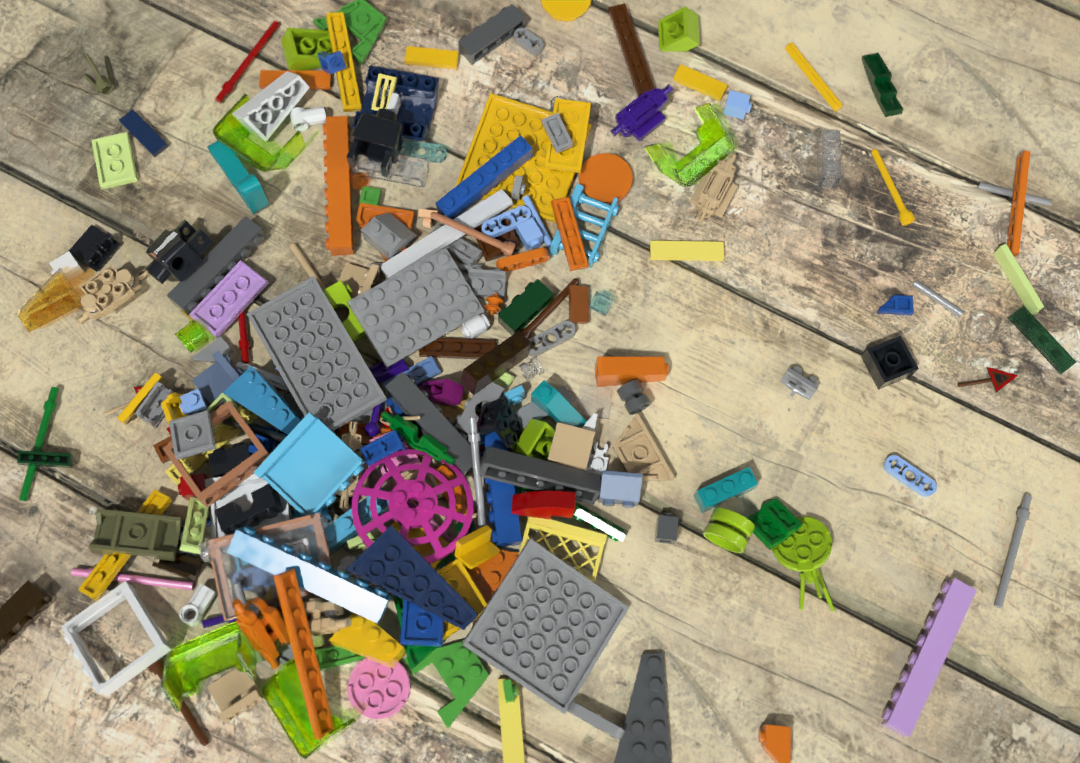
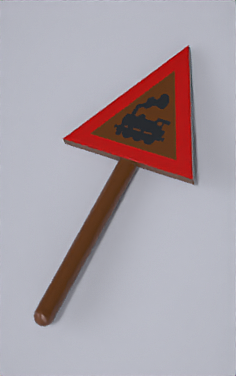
(998, 378)

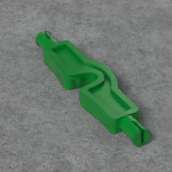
(425, 444)

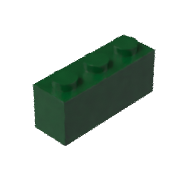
(525, 307)

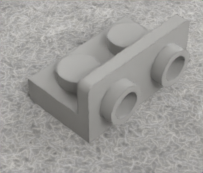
(487, 282)

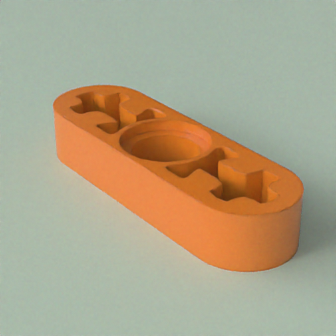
(523, 260)

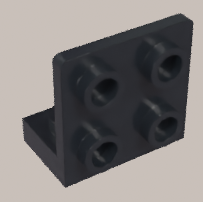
(499, 418)

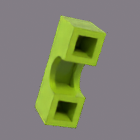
(338, 296)

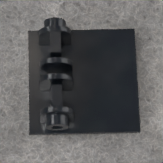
(94, 247)

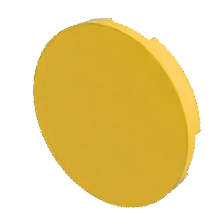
(565, 9)

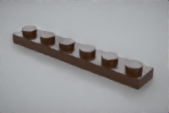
(631, 49)

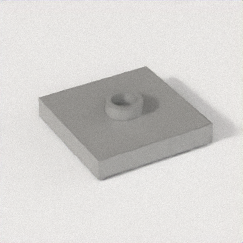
(192, 435)

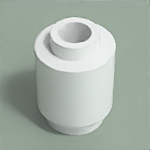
(475, 326)

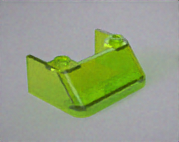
(235, 137)
(714, 146)
(204, 658)
(288, 705)

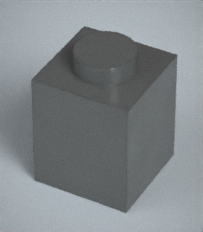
(666, 528)

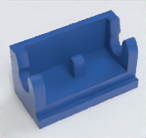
(382, 447)

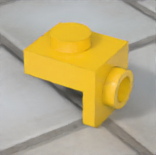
(172, 408)

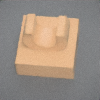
(427, 222)

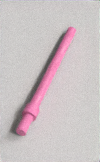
(140, 579)

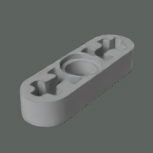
(553, 331)
(595, 720)

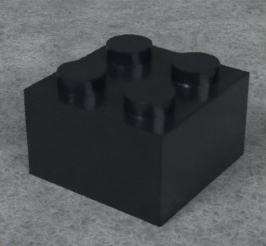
(889, 362)

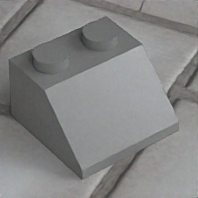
(387, 235)

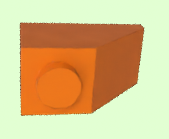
(776, 742)

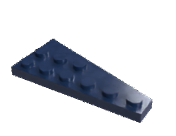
(403, 572)

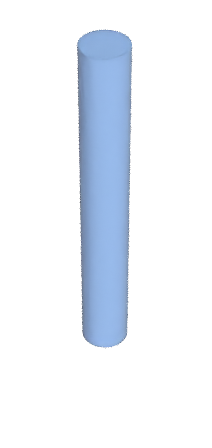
(537, 219)

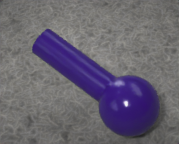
(372, 428)
(215, 621)

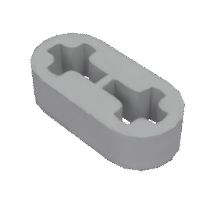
(529, 40)

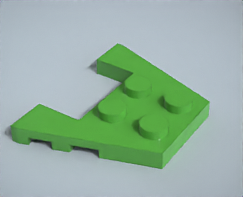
(363, 23)
(460, 672)

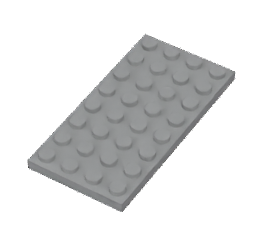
(316, 355)

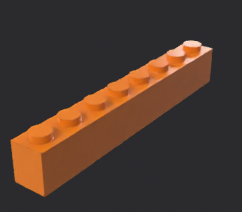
(339, 188)

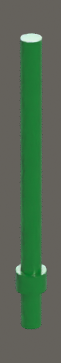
(49, 407)

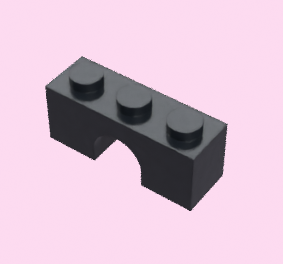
(265, 506)

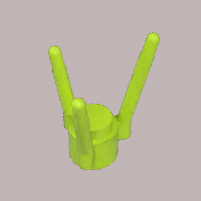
(814, 577)

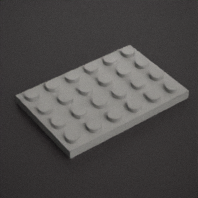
(415, 307)

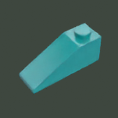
(556, 405)

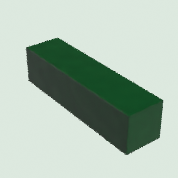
(45, 459)

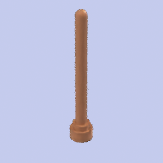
(506, 247)

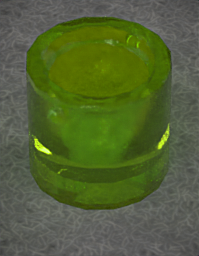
(192, 336)

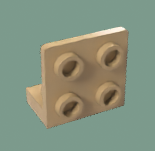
(359, 278)
(234, 694)

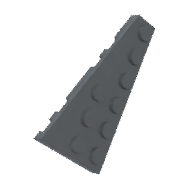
(646, 719)

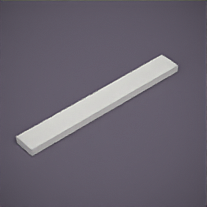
(445, 235)

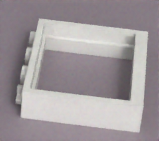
(94, 612)

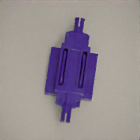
(642, 114)

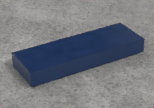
(143, 133)

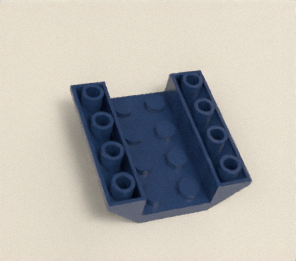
(416, 95)

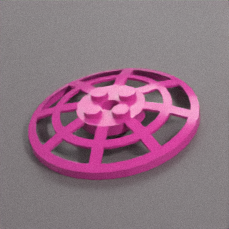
(418, 516)

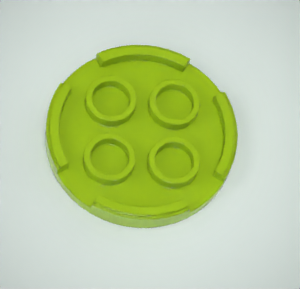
(806, 547)

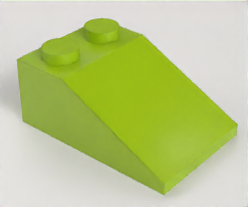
(302, 47)

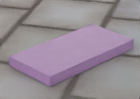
(229, 299)

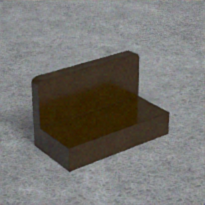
(182, 566)

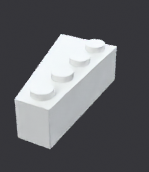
(271, 105)

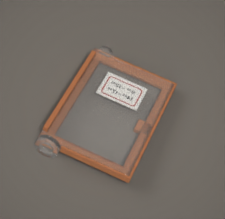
(302, 533)

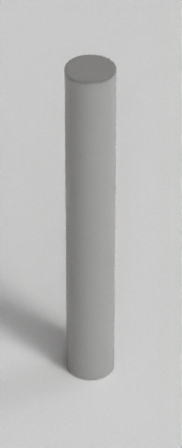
(939, 299)

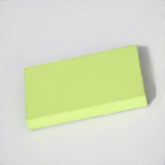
(114, 160)

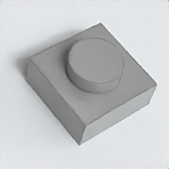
(518, 188)

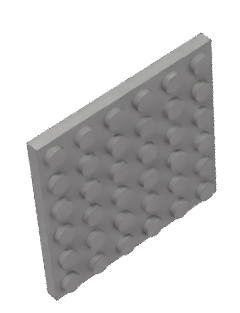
(545, 626)

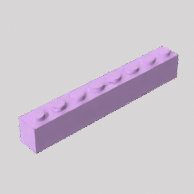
(928, 658)

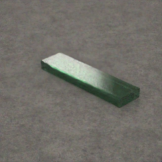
(1042, 340)

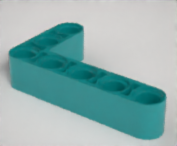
(245, 184)

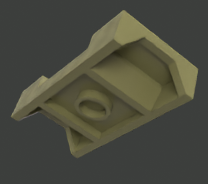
(136, 534)

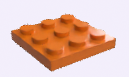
(491, 573)

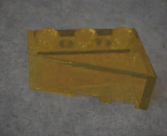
(49, 302)

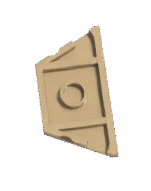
(640, 453)

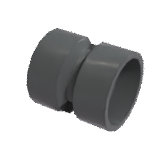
(633, 396)

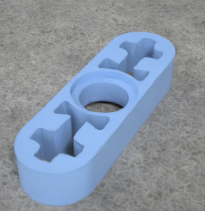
(491, 223)
(911, 484)

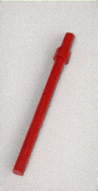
(228, 86)
(244, 343)

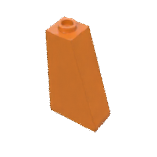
(621, 370)

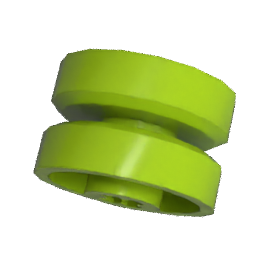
(729, 530)

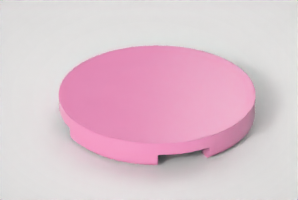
(377, 689)

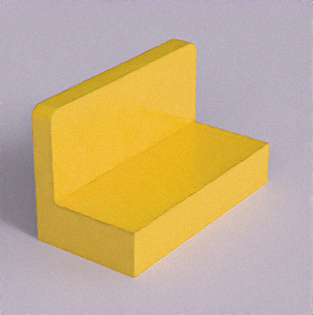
(476, 547)

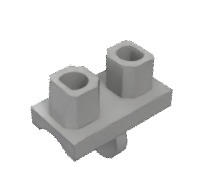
(799, 384)

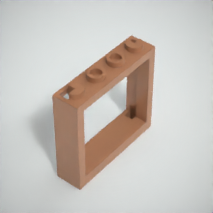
(233, 477)

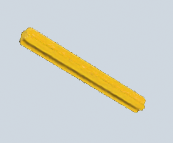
(813, 76)

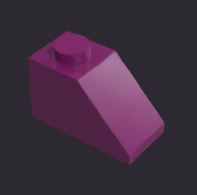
(443, 392)

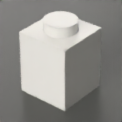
(68, 265)

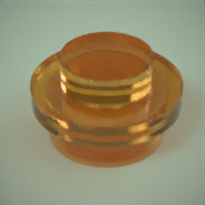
(358, 181)

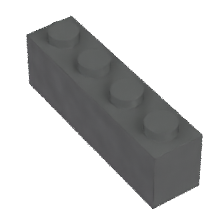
(491, 34)

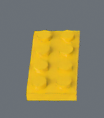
(575, 119)

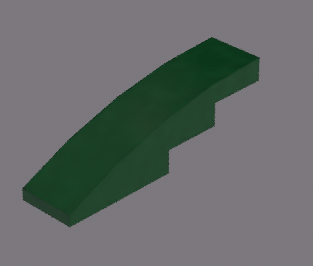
(881, 84)

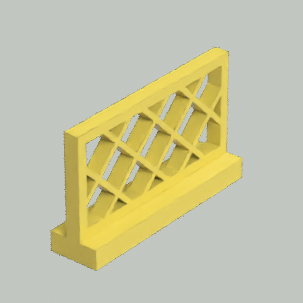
(570, 533)

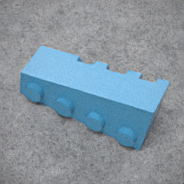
(261, 398)

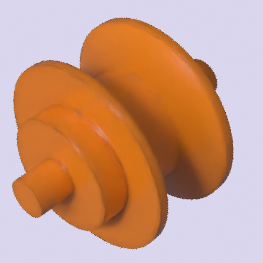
(493, 305)

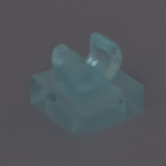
(601, 302)

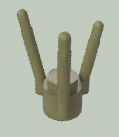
(103, 84)

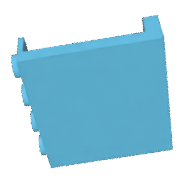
(310, 466)

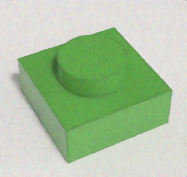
(370, 195)
(510, 691)

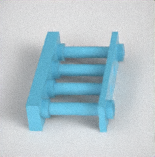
(579, 197)

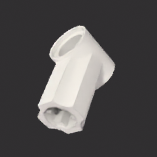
(302, 118)
(199, 604)

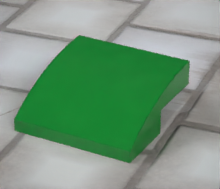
(774, 523)

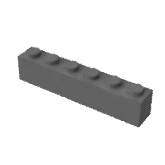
(217, 264)
(432, 422)
(539, 474)

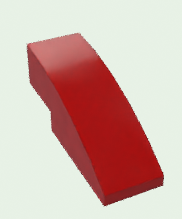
(544, 504)

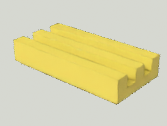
(377, 91)

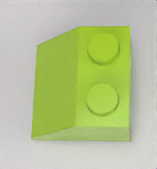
(679, 31)
(535, 440)

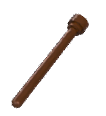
(544, 314)
(157, 668)

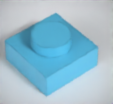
(515, 395)

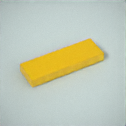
(431, 57)
(700, 82)
(135, 403)

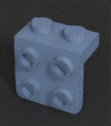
(217, 377)

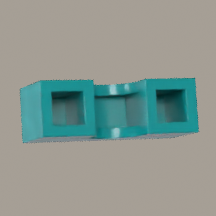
(724, 489)

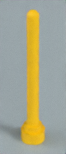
(906, 217)

